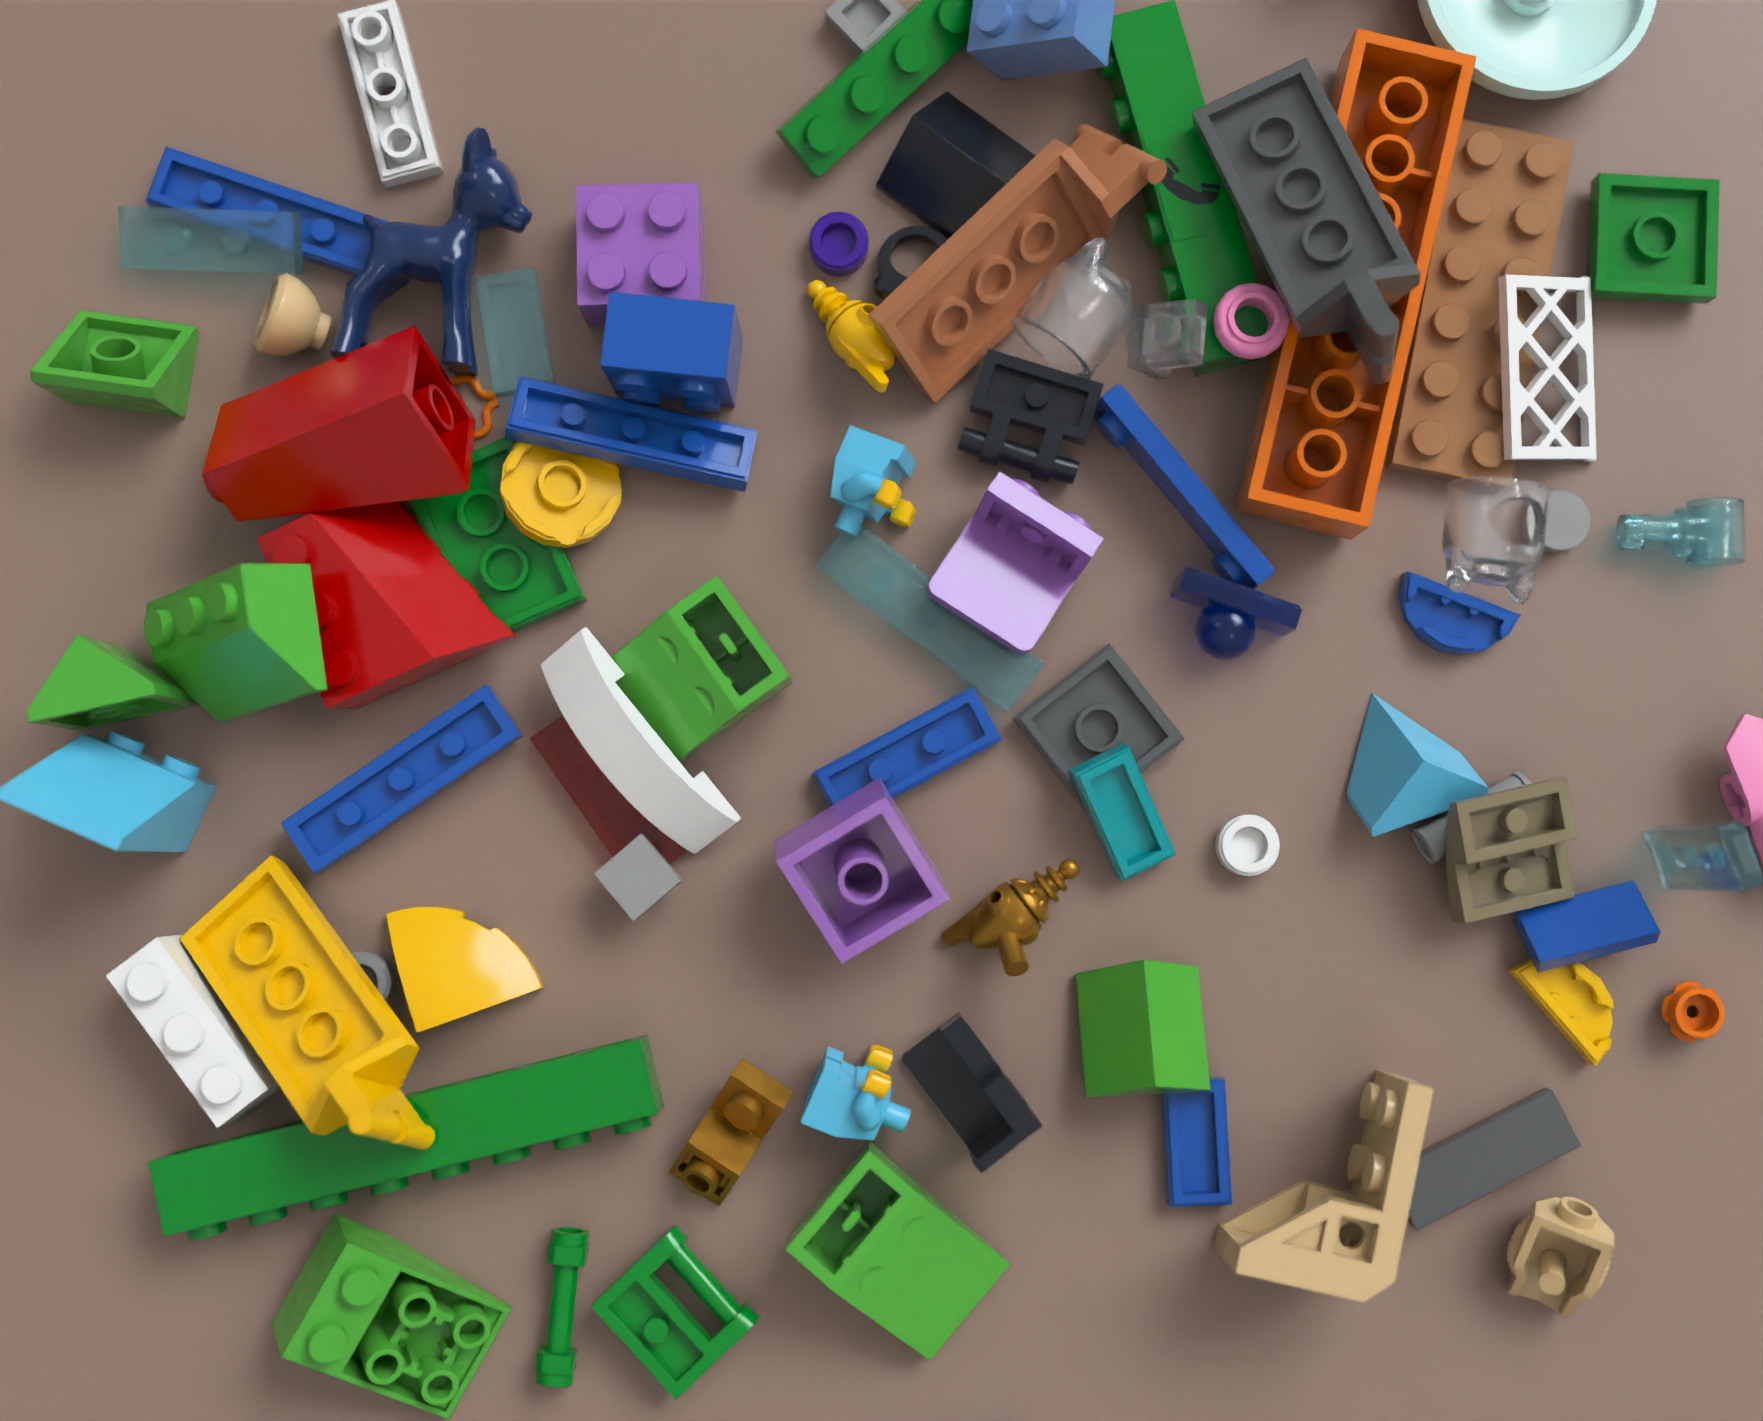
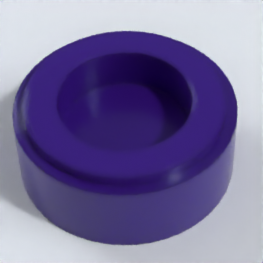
(838, 244)

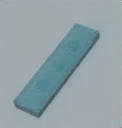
(899, 596)

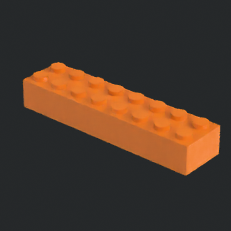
(1319, 415)

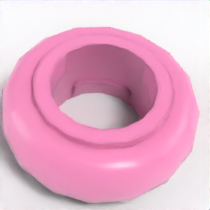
(1237, 342)

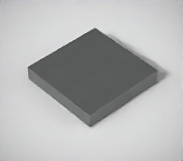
(1094, 712)

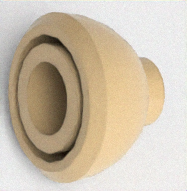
(290, 319)

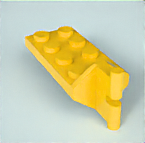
(308, 1008)

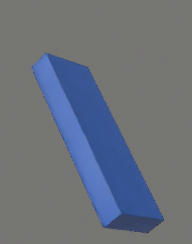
(913, 750)

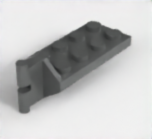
(1311, 211)

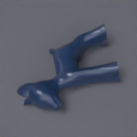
(483, 199)

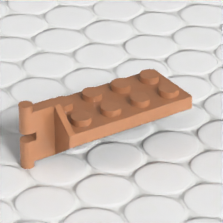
(985, 272)

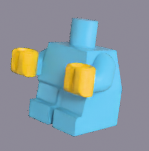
(869, 479)
(853, 1099)

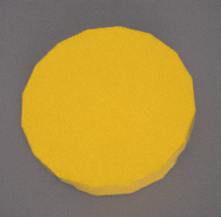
(558, 494)

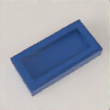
(1586, 926)
(1197, 1147)

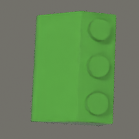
(240, 638)

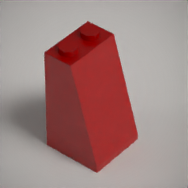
(344, 435)

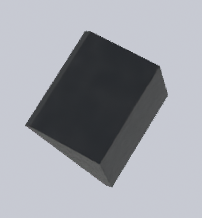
(950, 164)

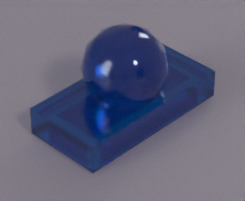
(1232, 612)

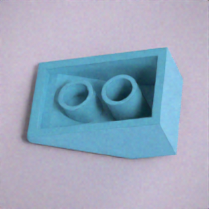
(115, 794)

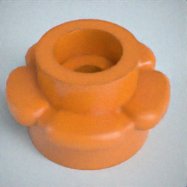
(1709, 1011)

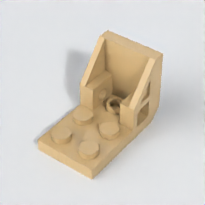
(1338, 1236)

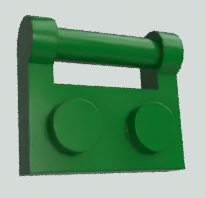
(660, 1327)

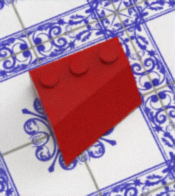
(383, 600)

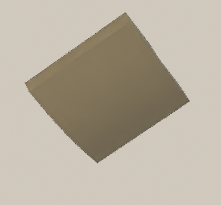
(1509, 850)

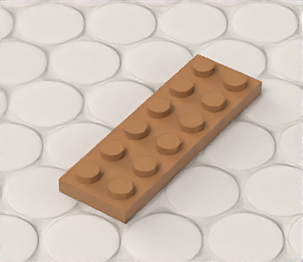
(1493, 222)

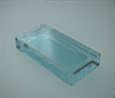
(514, 329)

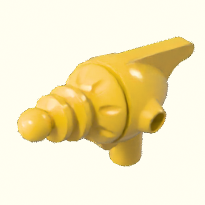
(853, 333)

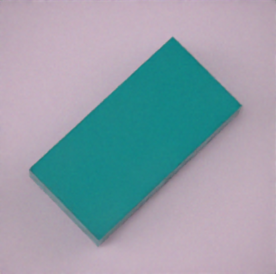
(1122, 811)

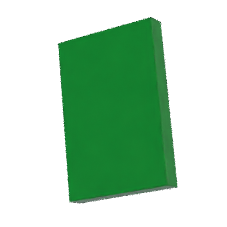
(509, 570)

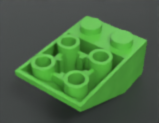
(699, 669)
(895, 1252)
(387, 1318)

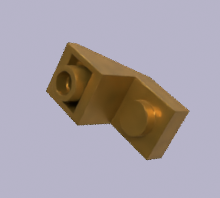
(730, 1132)

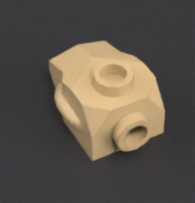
(1559, 1254)

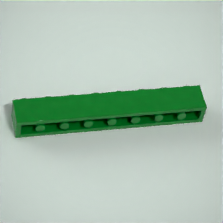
(470, 1118)

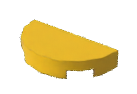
(1573, 1002)

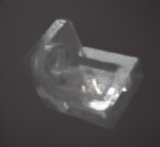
(1166, 337)

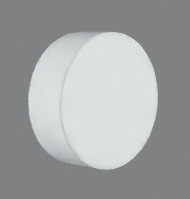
(1247, 845)

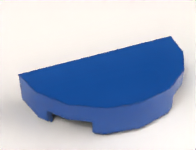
(1451, 619)

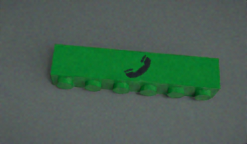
(1190, 208)

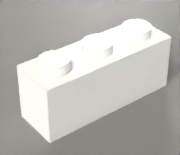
(193, 1029)

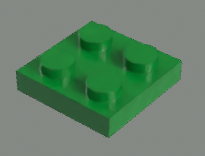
(1653, 238)

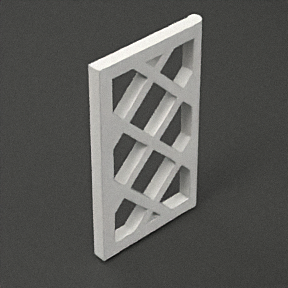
(1519, 399)

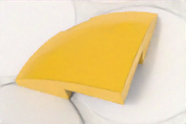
(455, 964)

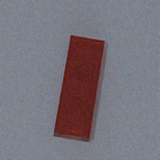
(596, 797)

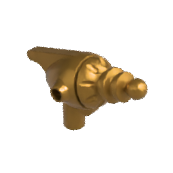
(1012, 916)

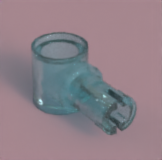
(1704, 531)

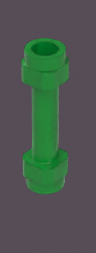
(557, 1358)

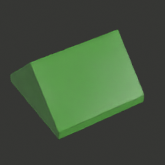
(121, 364)
(103, 686)
(1141, 1030)

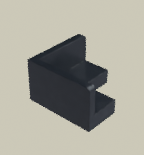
(972, 1091)

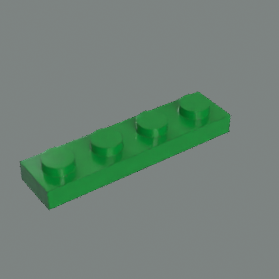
(876, 82)

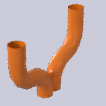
(488, 408)

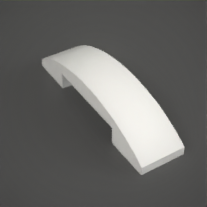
(629, 749)

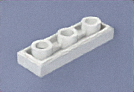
(398, 121)

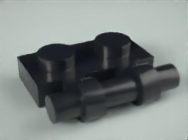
(1037, 400)

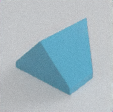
(1405, 772)

